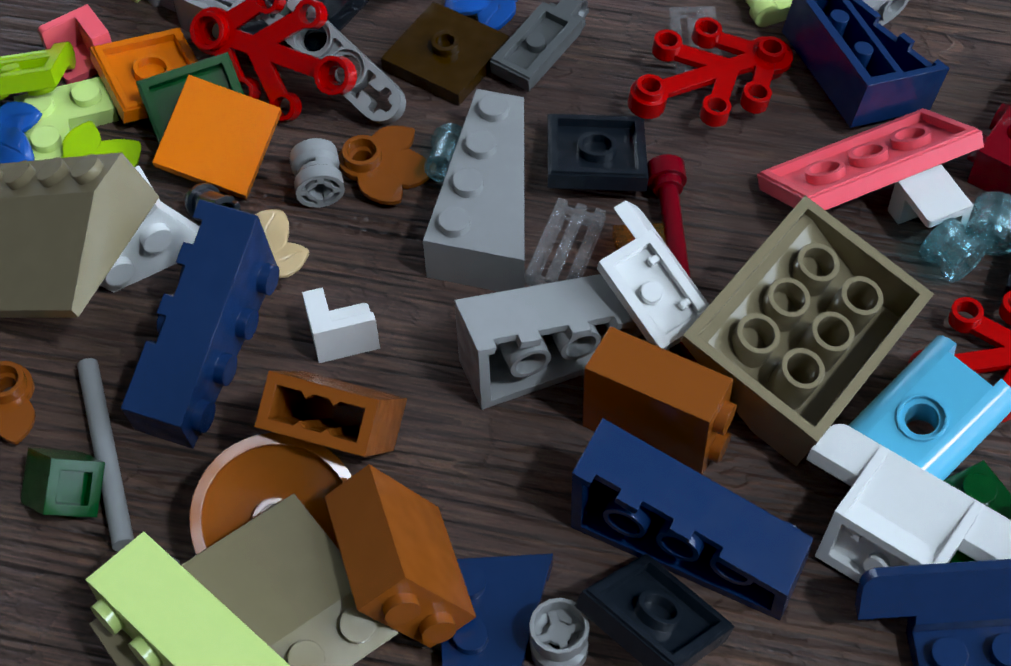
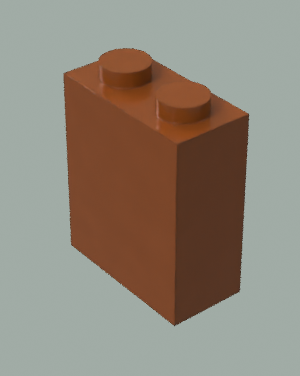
(659, 399)
(330, 412)
(399, 557)

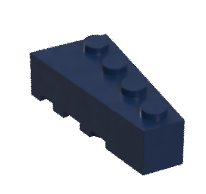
(202, 326)
(685, 522)

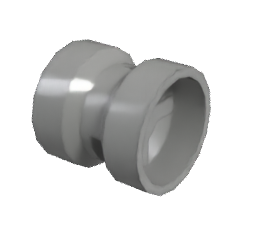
(319, 180)
(558, 623)

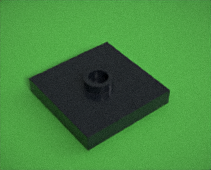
(596, 152)
(654, 615)

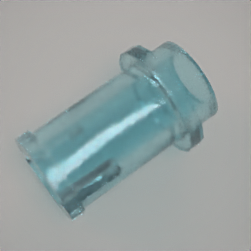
(443, 146)

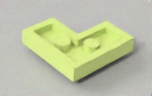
(63, 111)

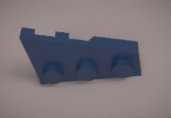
(503, 598)

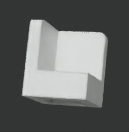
(931, 197)
(341, 330)

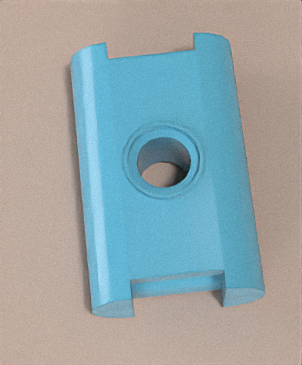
(947, 396)

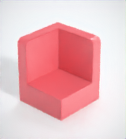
(83, 31)

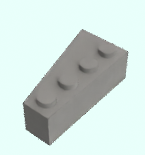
(480, 211)
(534, 335)

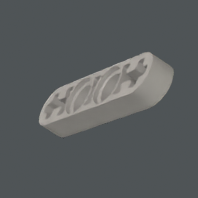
(339, 45)

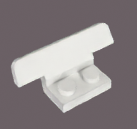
(651, 282)
(899, 511)

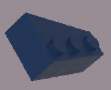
(860, 62)

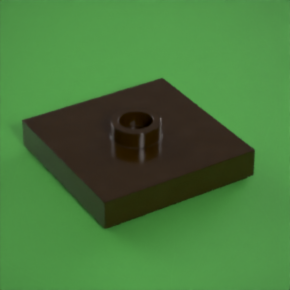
(444, 53)

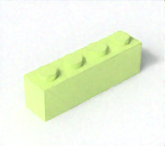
(171, 612)

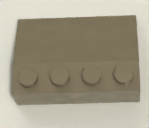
(65, 230)
(804, 327)
(285, 586)

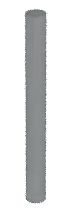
(105, 450)

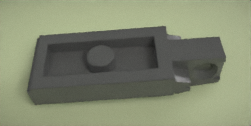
(539, 42)

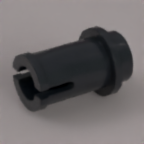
(208, 193)

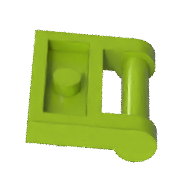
(36, 70)

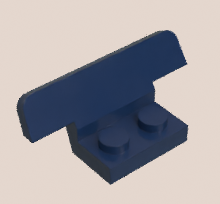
(953, 609)

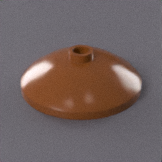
(258, 476)

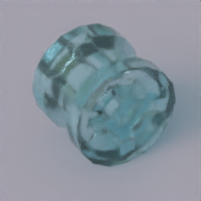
(992, 222)
(952, 250)

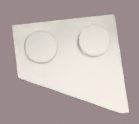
(152, 247)

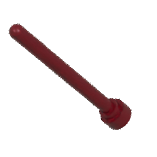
(667, 181)

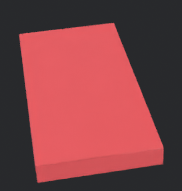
(870, 159)

